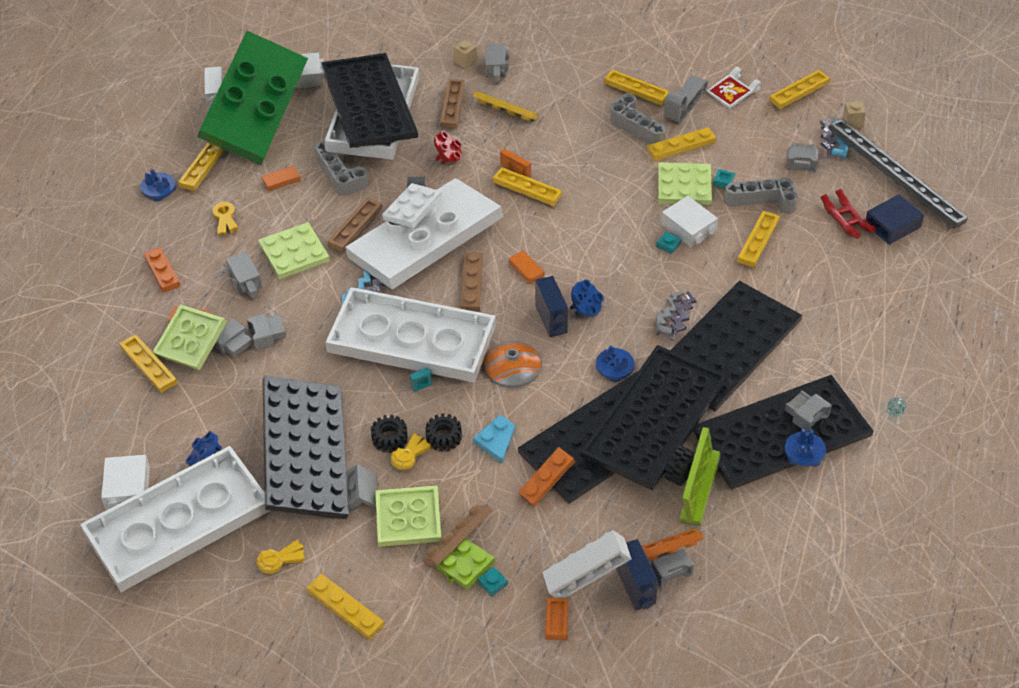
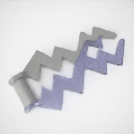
(678, 326)

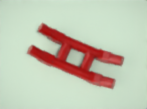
(846, 207)

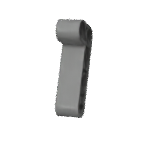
(681, 103)
(626, 117)
(343, 180)
(763, 191)

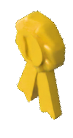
(224, 212)
(405, 458)
(272, 561)

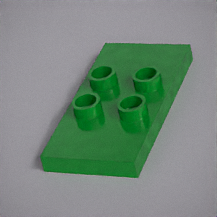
(252, 98)

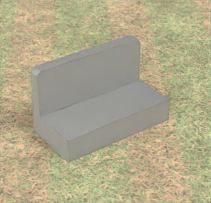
(361, 487)

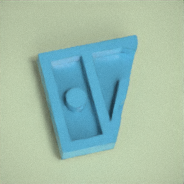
(496, 437)

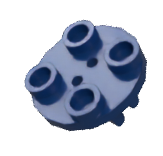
(157, 185)
(586, 299)
(615, 364)
(203, 448)
(805, 449)

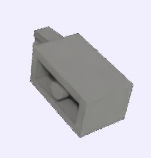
(496, 61)
(244, 275)

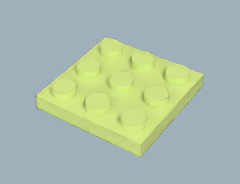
(684, 180)
(294, 250)
(189, 337)
(408, 516)

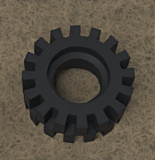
(443, 423)
(389, 424)
(679, 465)

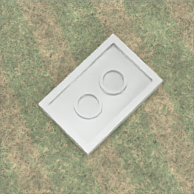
(412, 205)

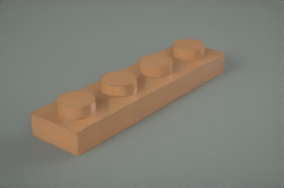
(452, 103)
(355, 224)
(472, 281)
(452, 539)

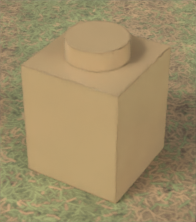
(465, 54)
(854, 114)

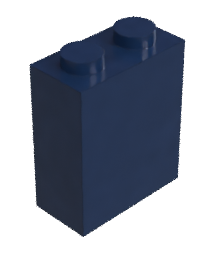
(895, 219)
(551, 306)
(638, 577)

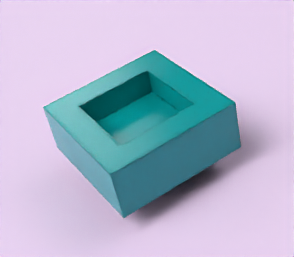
(723, 178)
(668, 242)
(420, 379)
(492, 581)

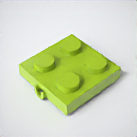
(466, 564)

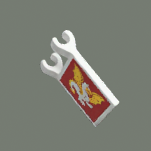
(732, 91)

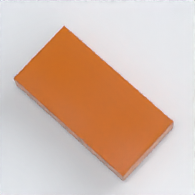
(281, 178)
(526, 267)
(556, 619)

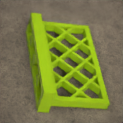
(699, 480)

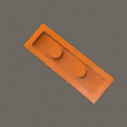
(161, 269)
(546, 476)
(670, 544)

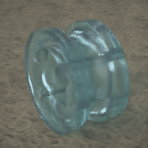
(896, 402)

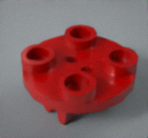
(447, 147)

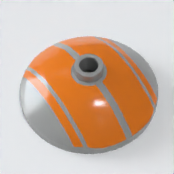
(512, 364)

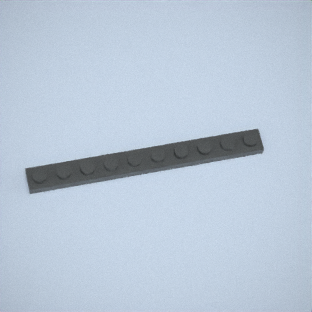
(898, 173)

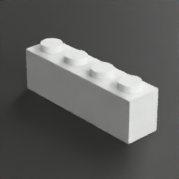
(586, 565)

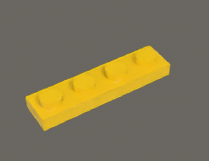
(636, 87)
(799, 89)
(499, 104)
(681, 144)
(200, 167)
(527, 186)
(758, 239)
(148, 363)
(345, 606)

